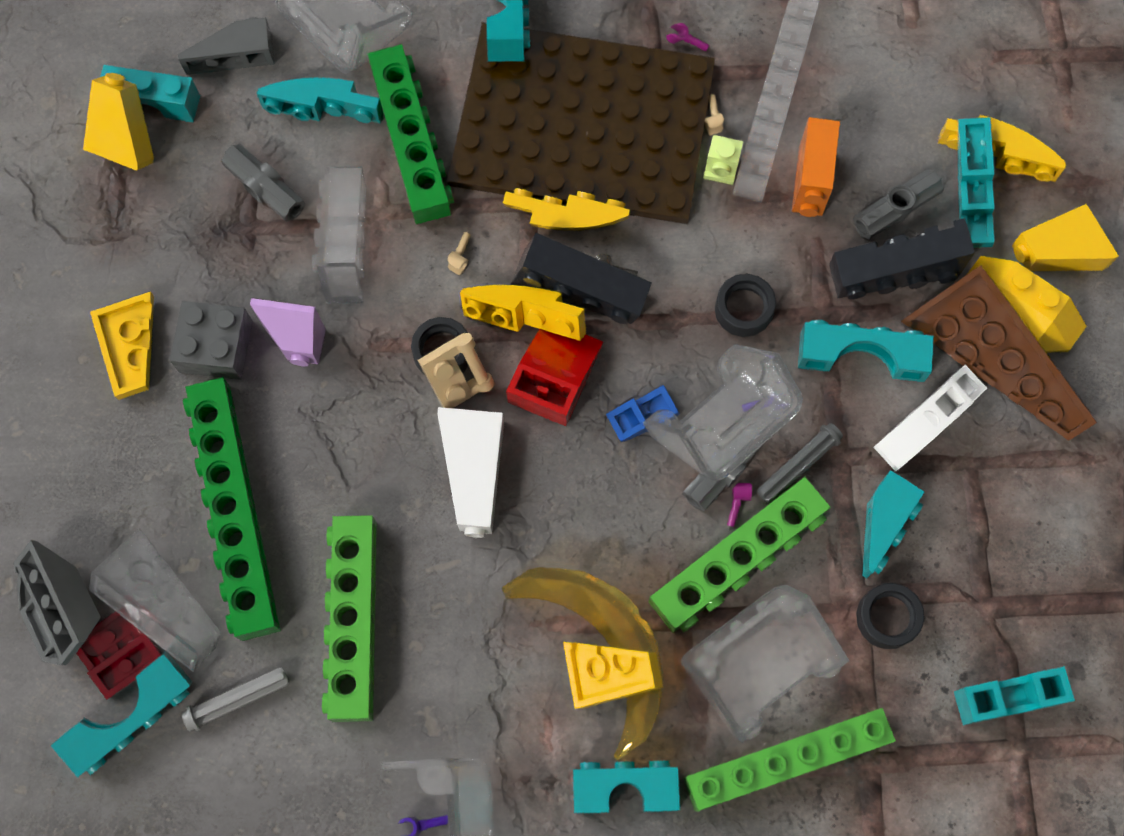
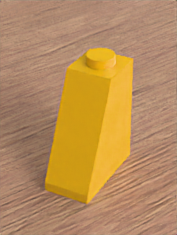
(117, 123)
(1066, 244)

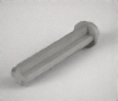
(234, 699)

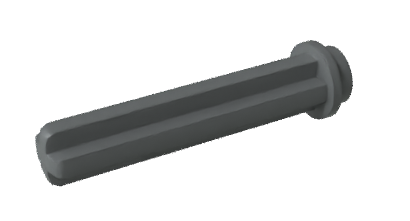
(800, 462)

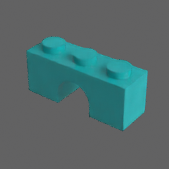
(171, 94)
(1014, 696)
(656, 785)

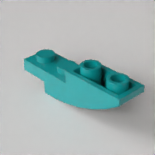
(311, 96)

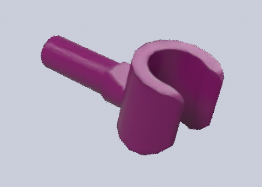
(683, 35)
(740, 493)

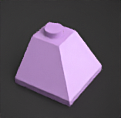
(293, 328)

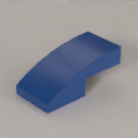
(629, 418)

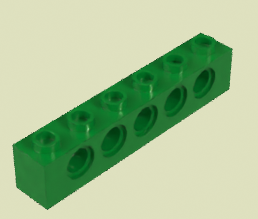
(386, 67)

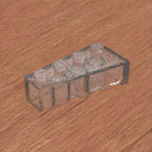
(341, 234)
(155, 600)

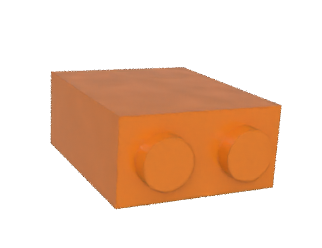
(815, 167)

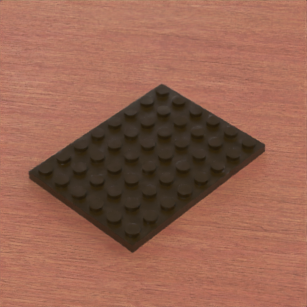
(585, 121)

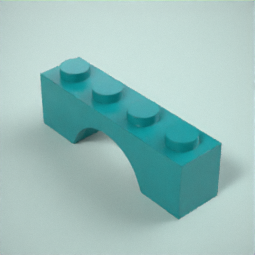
(506, 33)
(905, 354)
(88, 742)

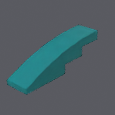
(976, 178)

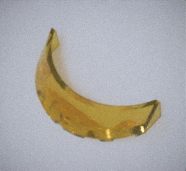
(614, 618)

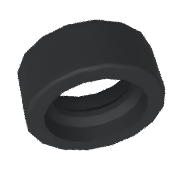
(750, 283)
(432, 327)
(904, 594)

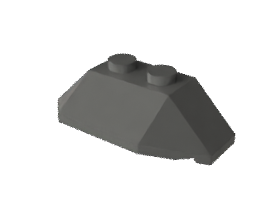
(53, 603)

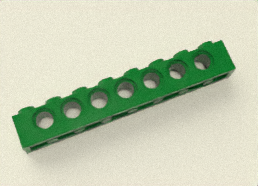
(263, 616)

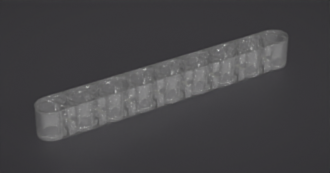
(775, 100)

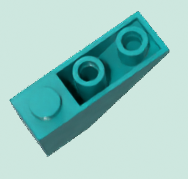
(885, 516)

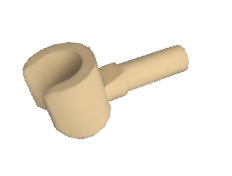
(714, 123)
(456, 261)

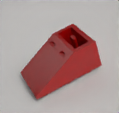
(553, 375)

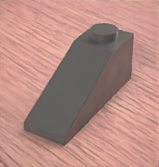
(234, 47)

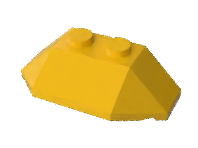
(1040, 305)

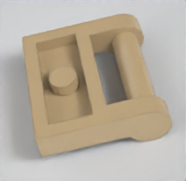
(446, 375)

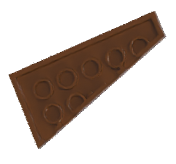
(988, 336)

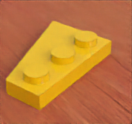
(126, 343)
(609, 673)

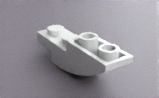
(930, 418)

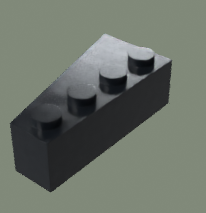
(902, 262)
(582, 280)

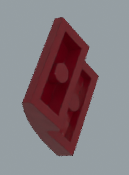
(116, 654)

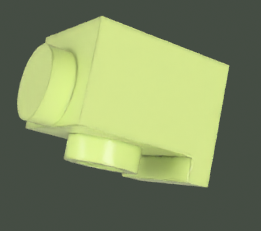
(723, 159)

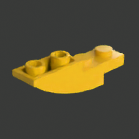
(1015, 150)
(578, 214)
(519, 305)

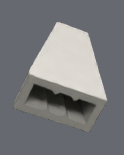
(473, 460)

